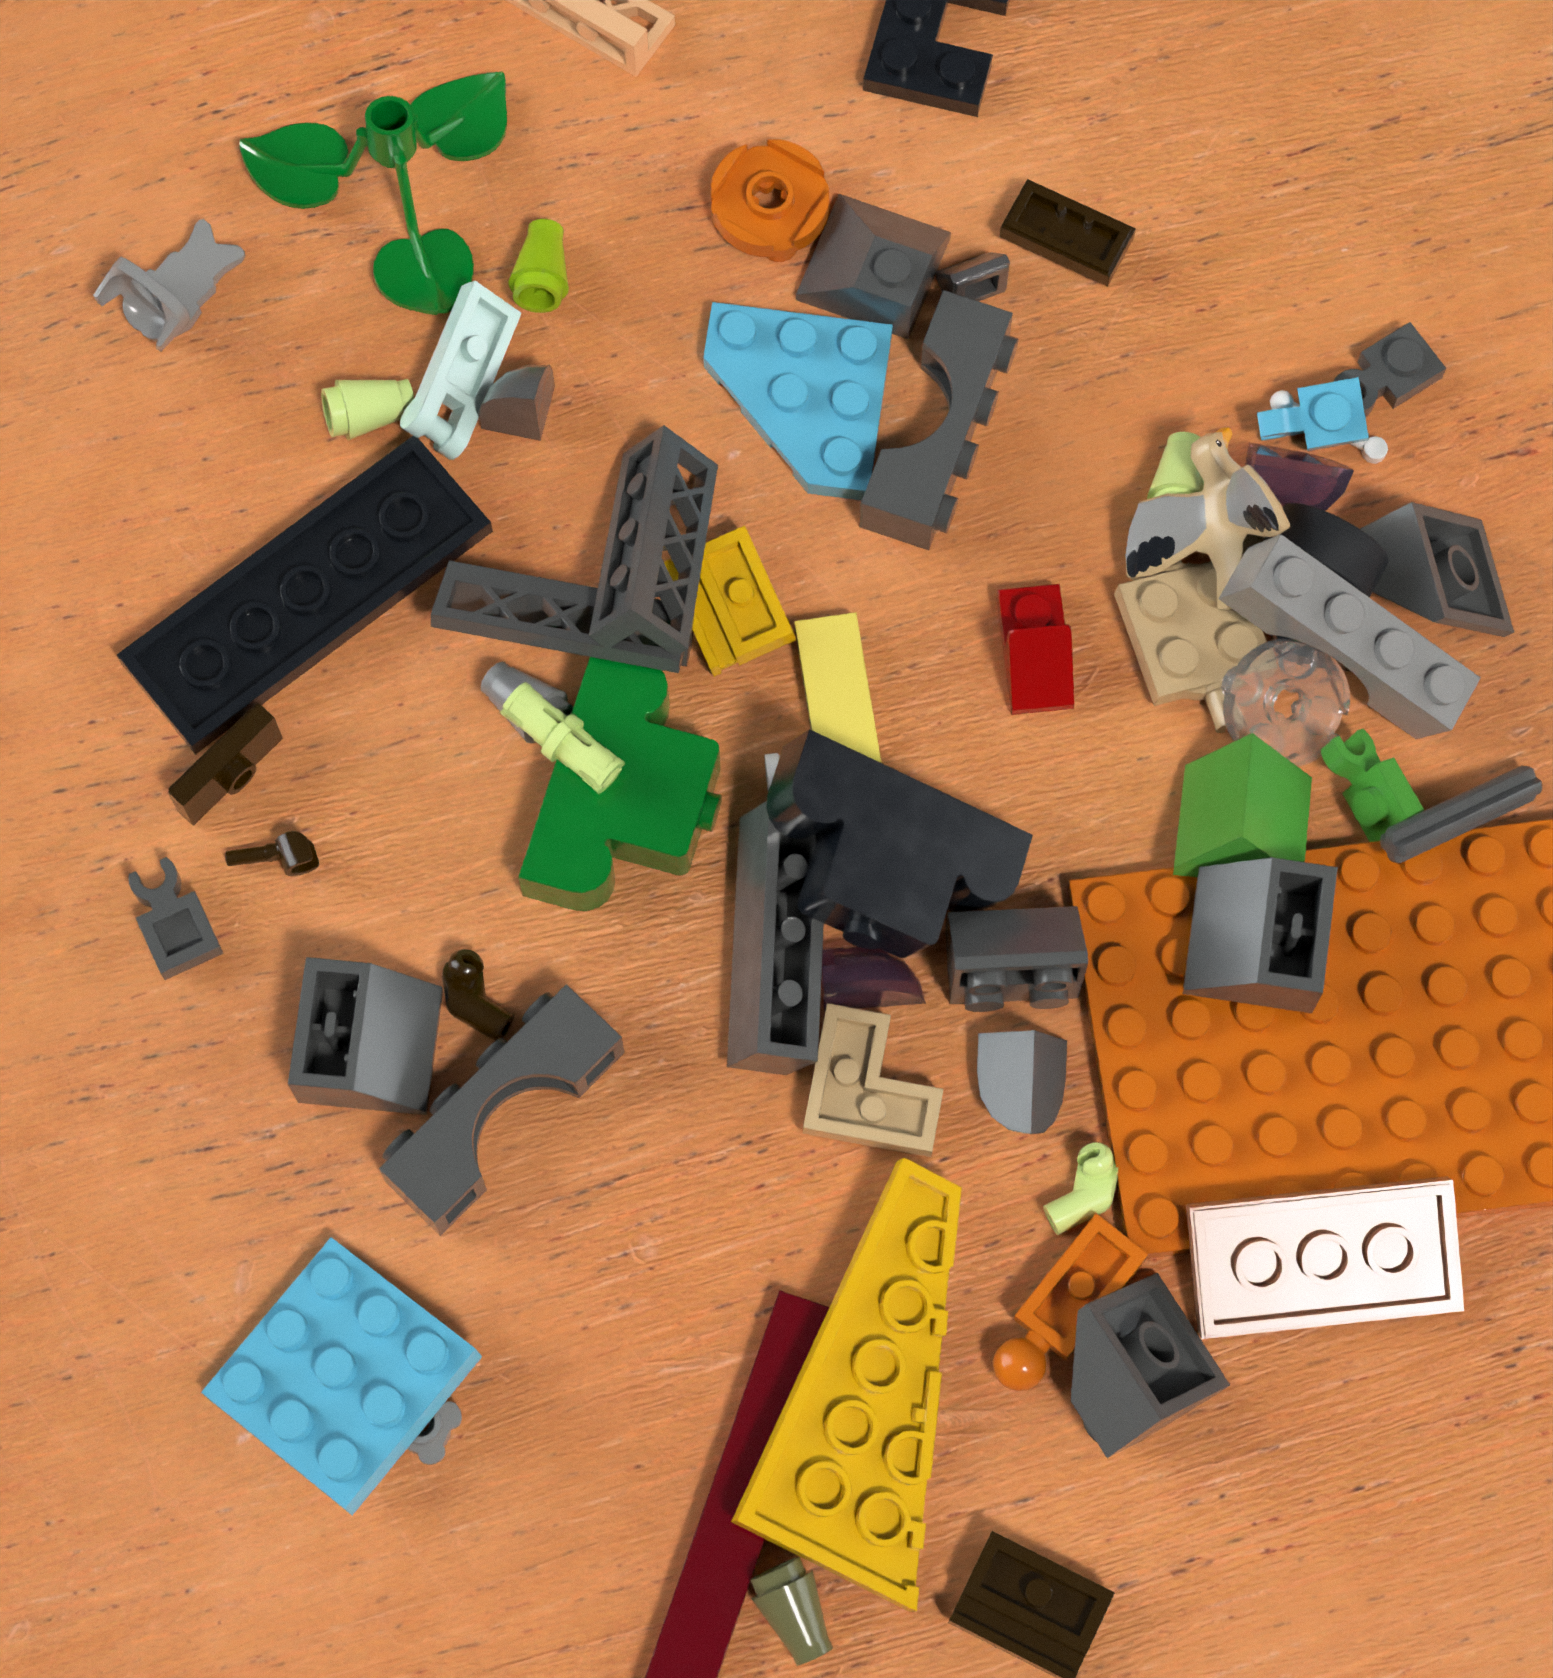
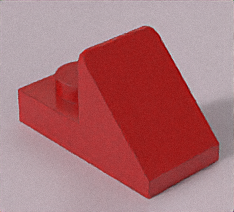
(1036, 649)

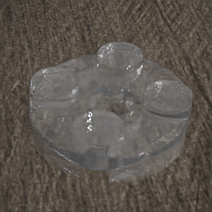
(1296, 667)

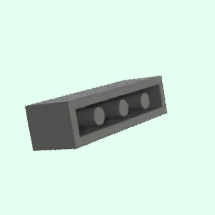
(774, 953)

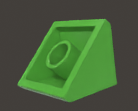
(1241, 807)

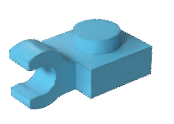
(1327, 414)

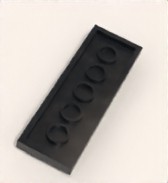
(305, 593)

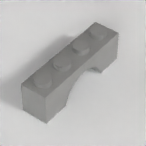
(1304, 600)

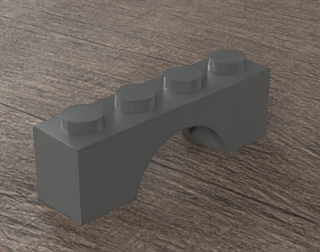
(913, 484)
(557, 1049)

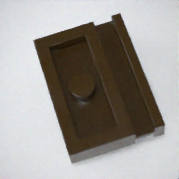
(1031, 1607)

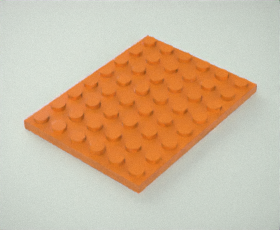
(1407, 1069)

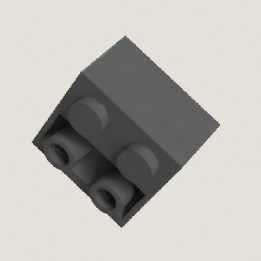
(1261, 933)
(1015, 957)
(364, 1037)

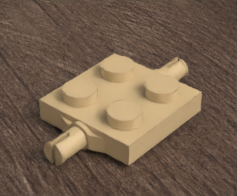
(1182, 635)

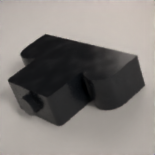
(888, 847)

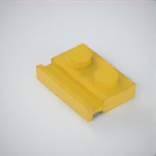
(735, 604)

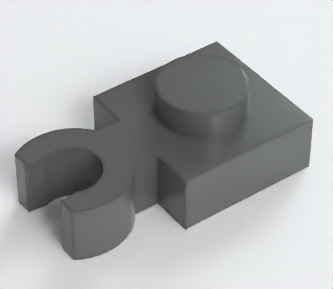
(1395, 368)
(175, 927)

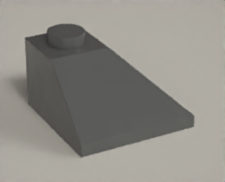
(873, 265)
(1441, 568)
(1138, 1365)

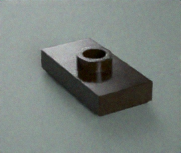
(1067, 232)
(226, 764)

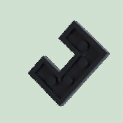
(919, 69)

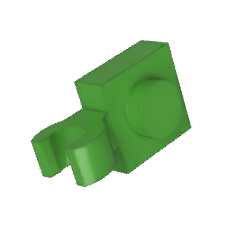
(1378, 788)

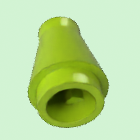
(540, 271)

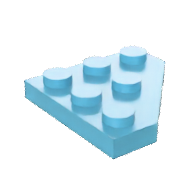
(805, 388)

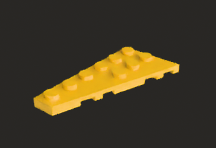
(861, 1421)

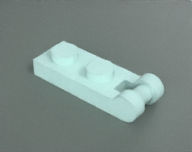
(462, 369)

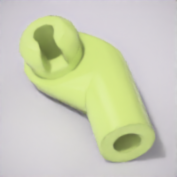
(1091, 1192)

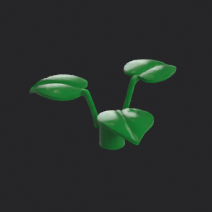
(304, 160)

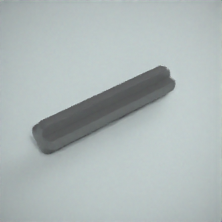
(1460, 814)

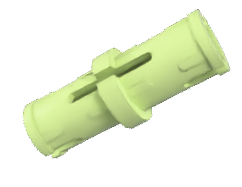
(562, 737)

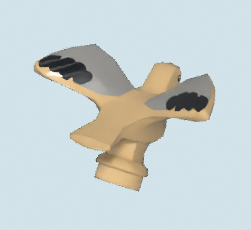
(1221, 520)

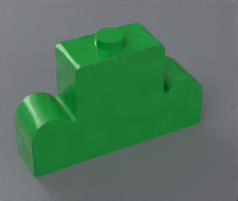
(645, 815)

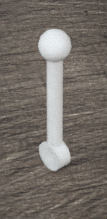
(1372, 450)

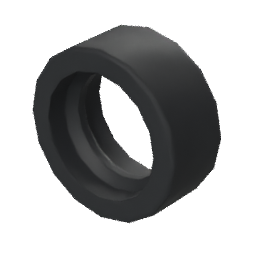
(1336, 545)

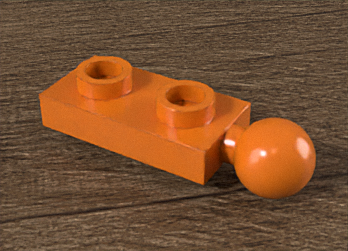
(1091, 1268)

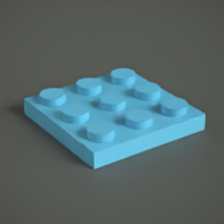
(342, 1375)

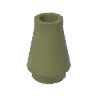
(793, 1609)

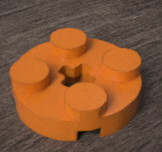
(774, 231)

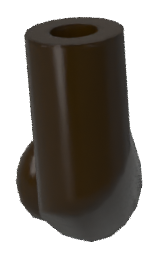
(467, 996)

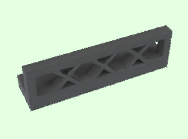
(640, 532)
(539, 615)

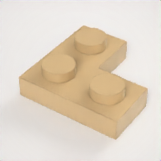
(851, 1098)

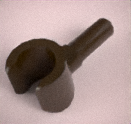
(292, 847)

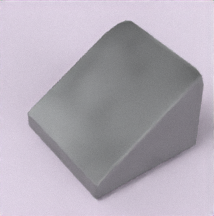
(976, 277)

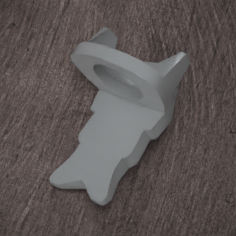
(170, 298)

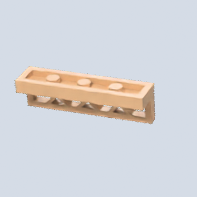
(606, 27)

